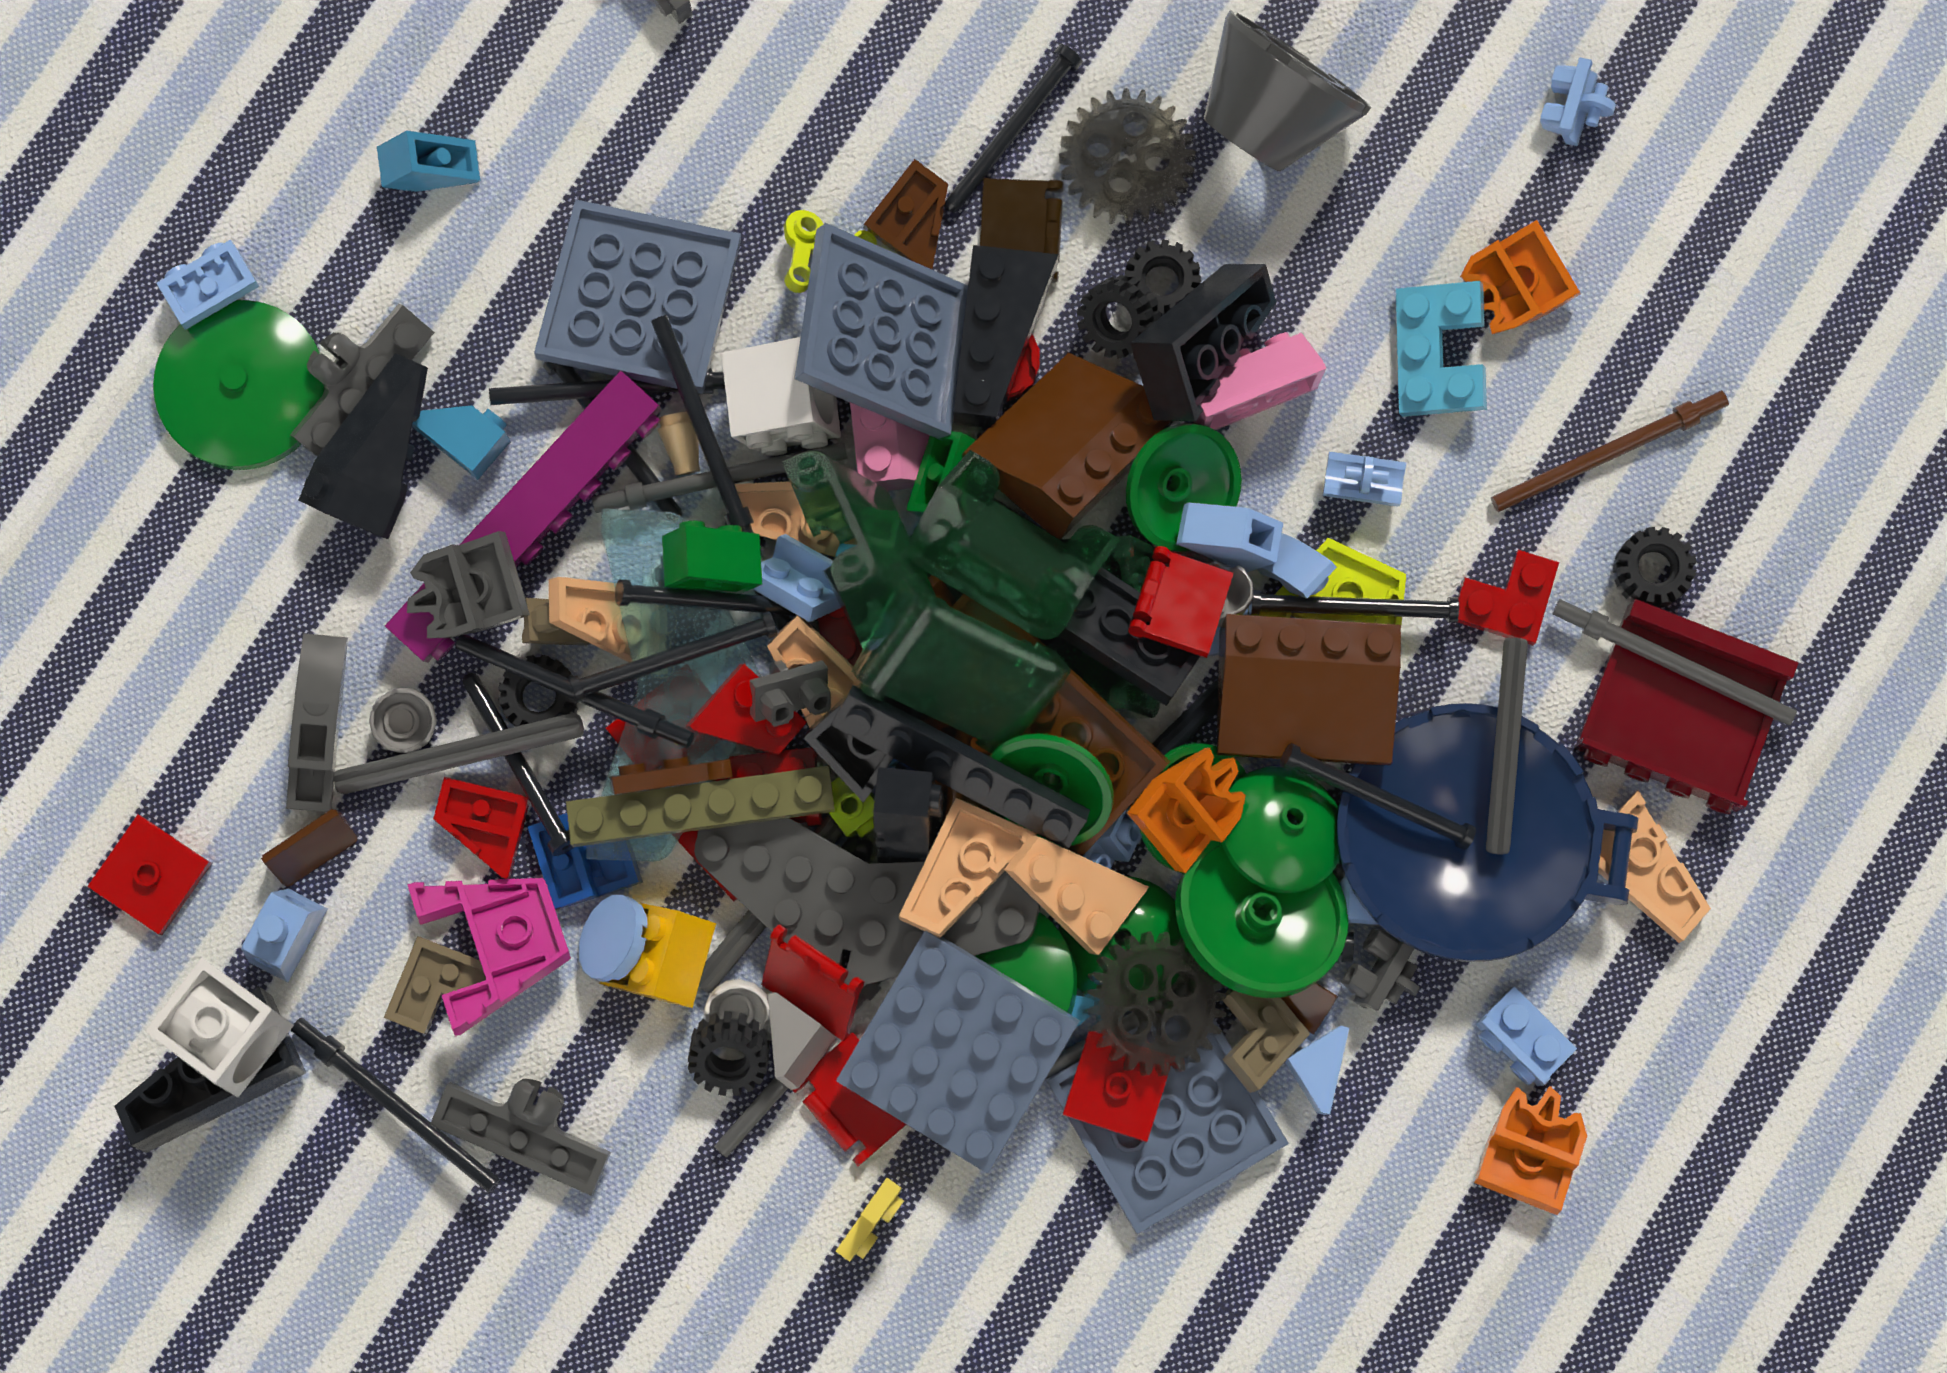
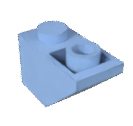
(1230, 535)

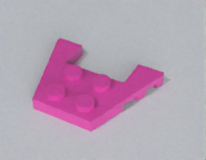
(513, 935)

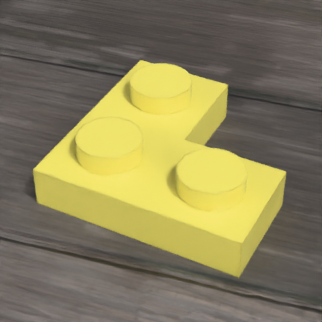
(882, 1205)

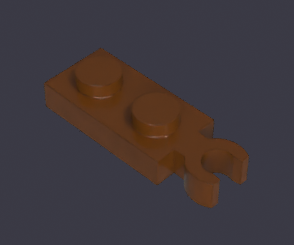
(674, 772)

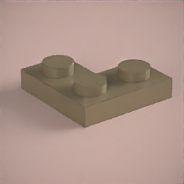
(425, 978)
(1270, 1037)

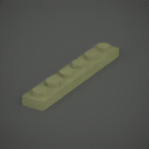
(700, 806)

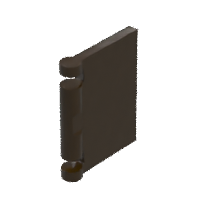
(1020, 216)

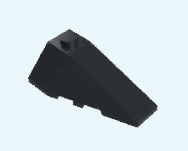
(365, 459)

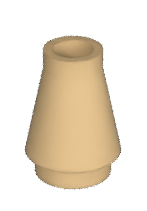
(680, 442)

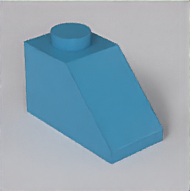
(427, 162)
(465, 435)

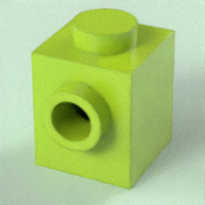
(850, 812)

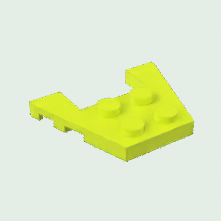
(1353, 578)

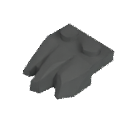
(469, 587)

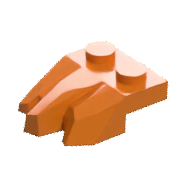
(1521, 278)
(1189, 808)
(1533, 1151)

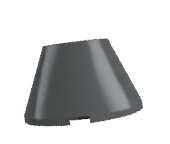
(1273, 97)

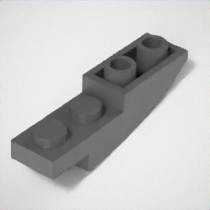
(316, 722)

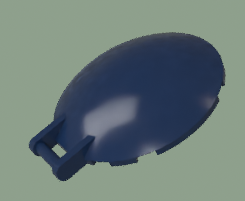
(1472, 900)

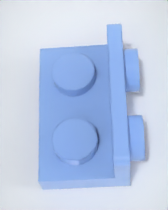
(207, 283)
(797, 579)
(1524, 1037)

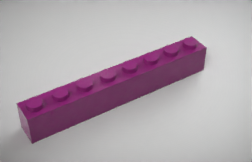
(550, 490)

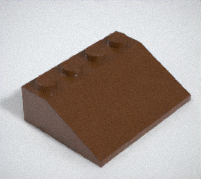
(1068, 441)
(1308, 686)

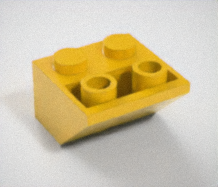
(671, 957)

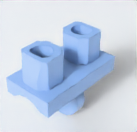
(1579, 85)
(1364, 479)

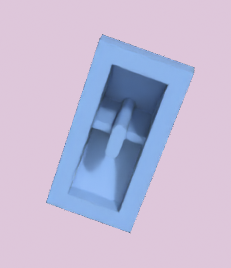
(1318, 1068)

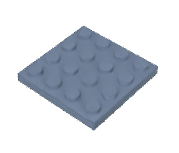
(621, 275)
(882, 332)
(957, 1050)
(1199, 1138)

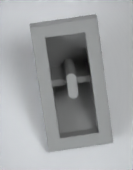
(796, 1041)

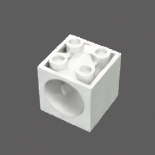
(772, 408)
(219, 1028)

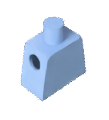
(282, 932)

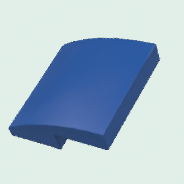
(577, 879)

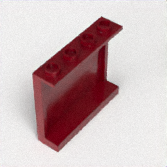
(1675, 727)

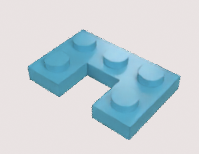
(1422, 380)

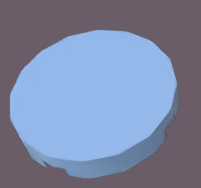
(612, 938)

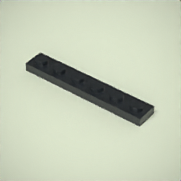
(961, 767)

